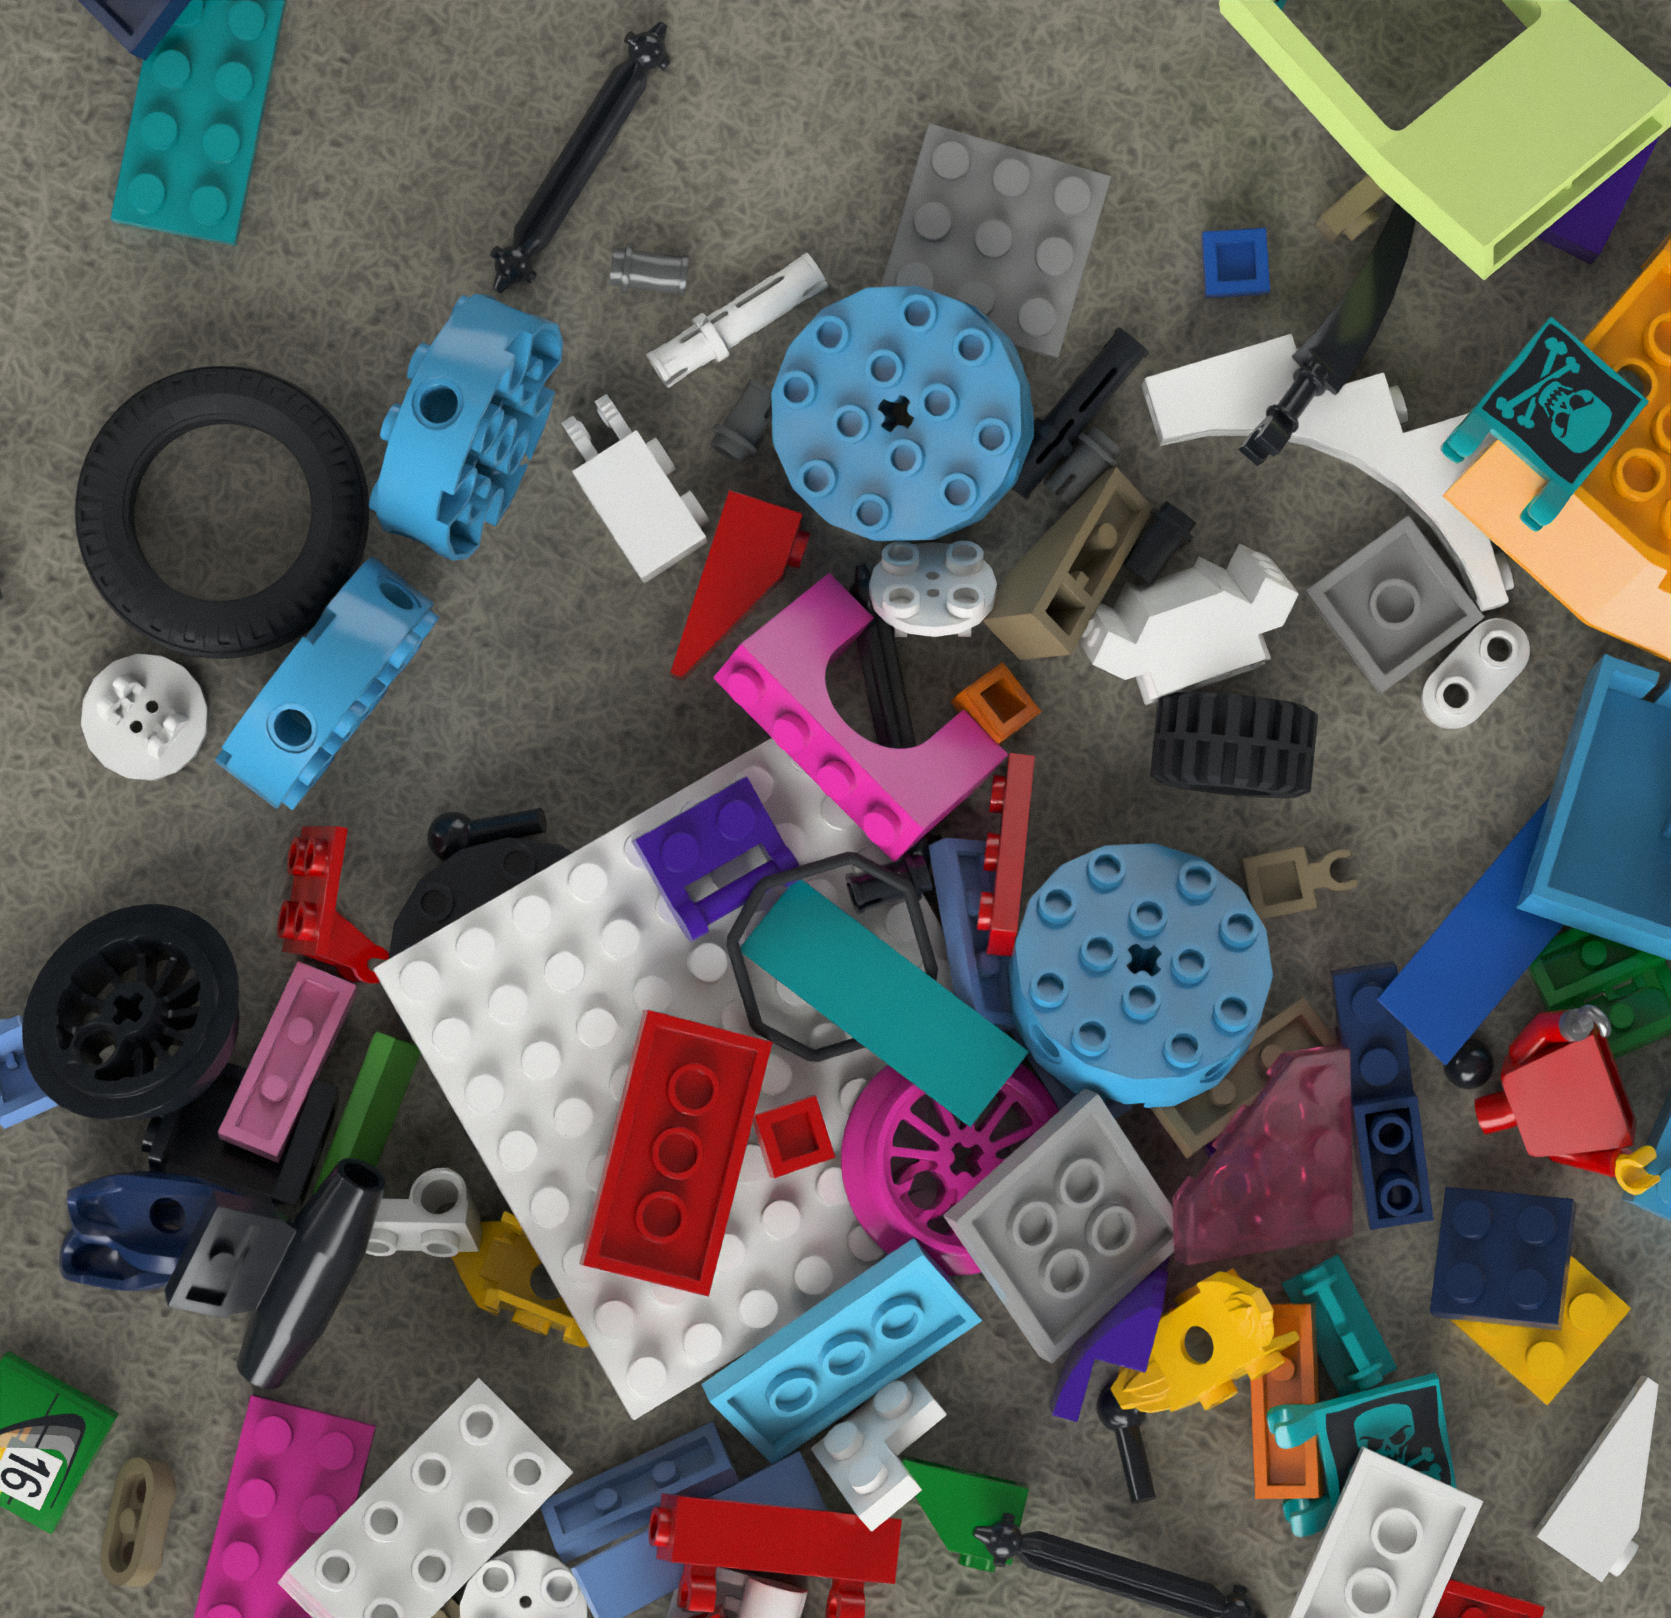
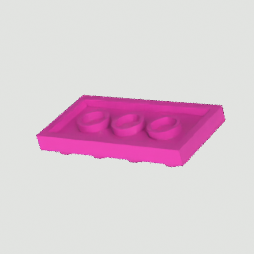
(285, 1490)

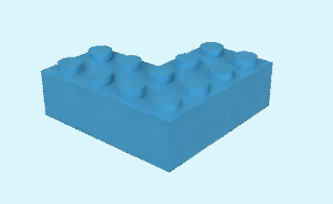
(1608, 817)

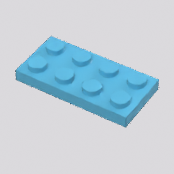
(842, 1351)

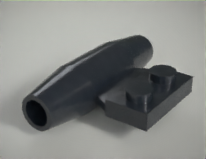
(278, 1269)

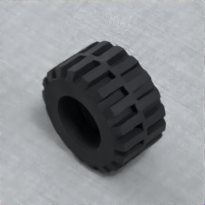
(1234, 744)

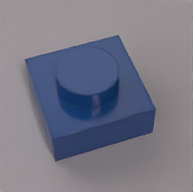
(1235, 263)

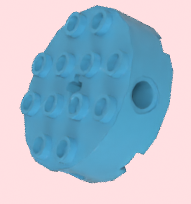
(839, 424)
(466, 425)
(328, 685)
(1194, 988)

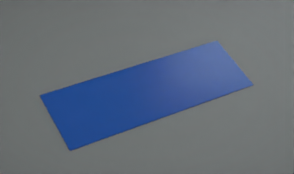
(1472, 954)

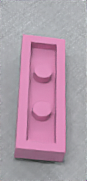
(287, 1062)

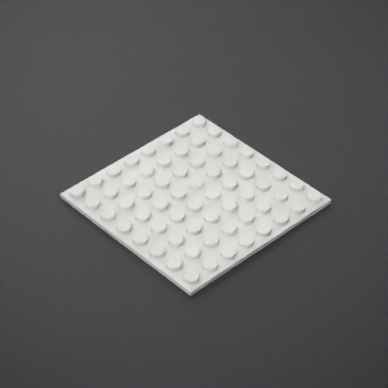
(532, 1040)

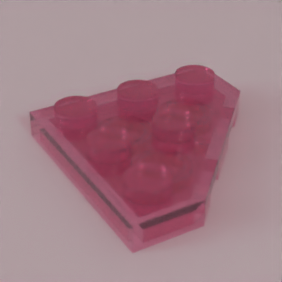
(1276, 1166)

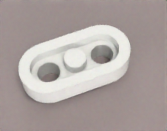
(1475, 673)

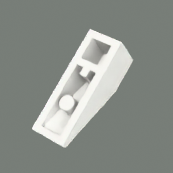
(1604, 1496)

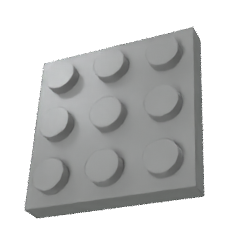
(999, 233)
(1066, 1225)

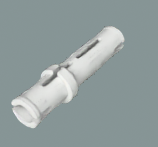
(715, 334)

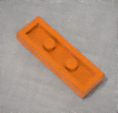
(1295, 1470)

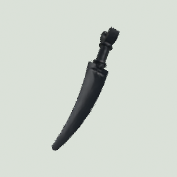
(1340, 340)

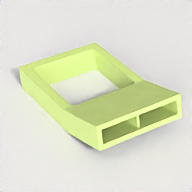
(1500, 147)

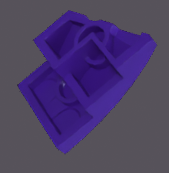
(1119, 1338)

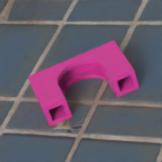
(883, 789)

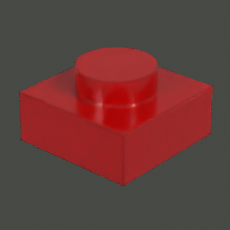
(793, 1136)

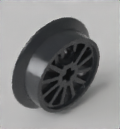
(135, 1016)

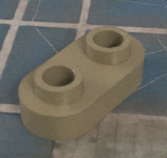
(137, 1522)

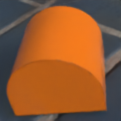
(997, 703)

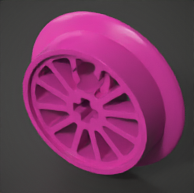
(884, 1202)

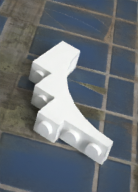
(1357, 426)

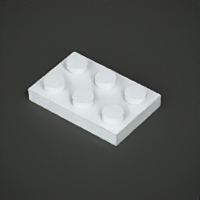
(1386, 1544)

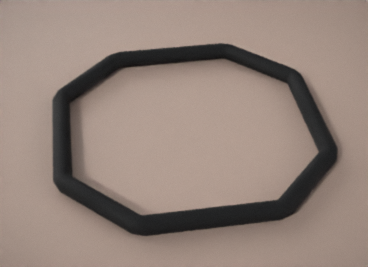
(796, 874)

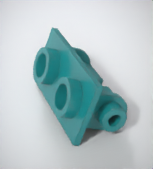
(1345, 1331)

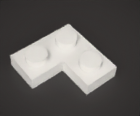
(866, 1447)

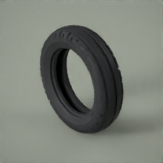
(129, 445)

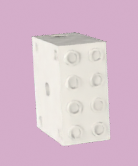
(430, 1516)

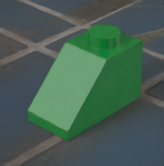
(965, 1499)

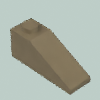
(1069, 570)

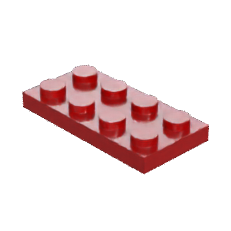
(676, 1153)

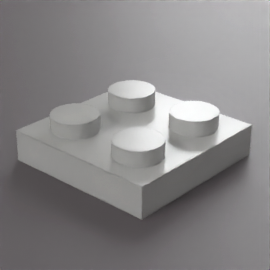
(1394, 604)

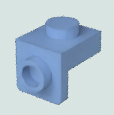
(19, 1092)

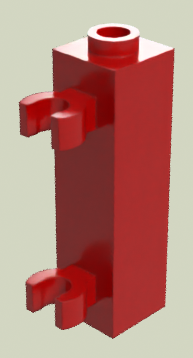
(772, 1539)

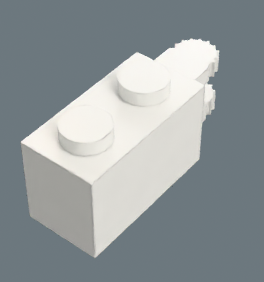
(635, 495)

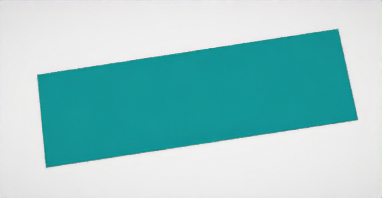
(884, 1001)

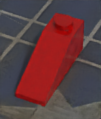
(742, 568)

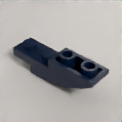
(1383, 1101)

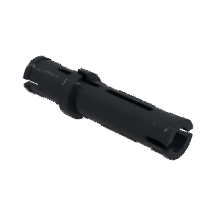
(1078, 407)

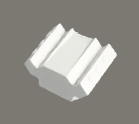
(1191, 625)

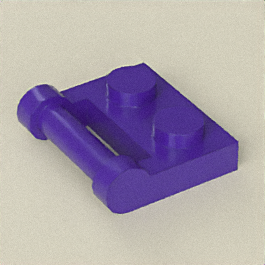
(703, 841)

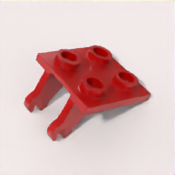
(310, 919)

